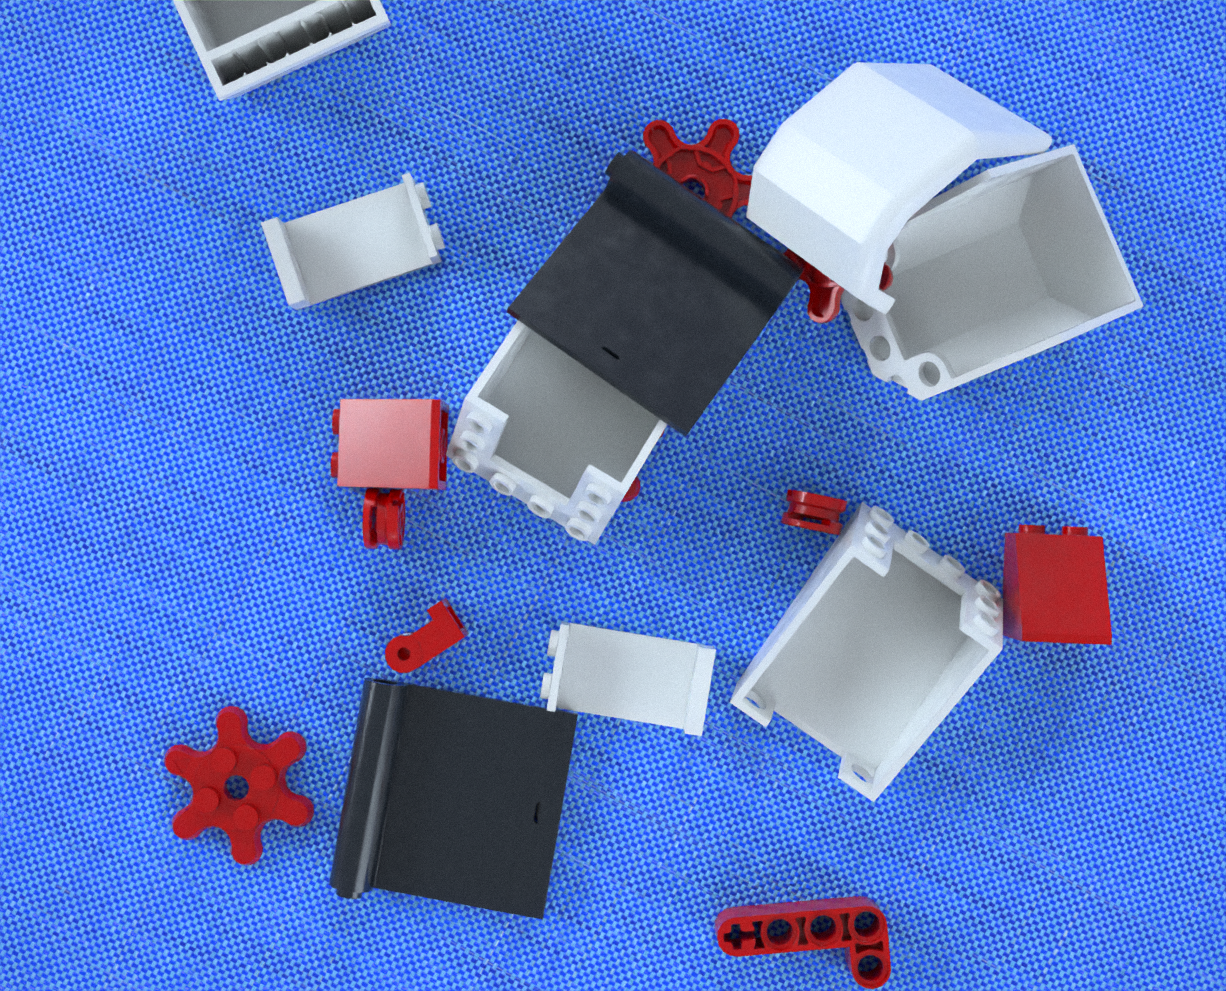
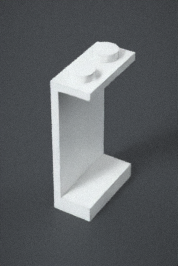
(354, 244)
(629, 676)

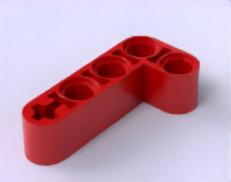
(800, 937)

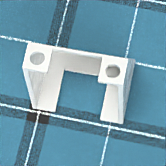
(553, 434)
(875, 649)

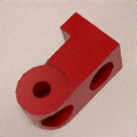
(414, 649)

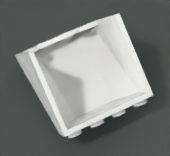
(995, 276)

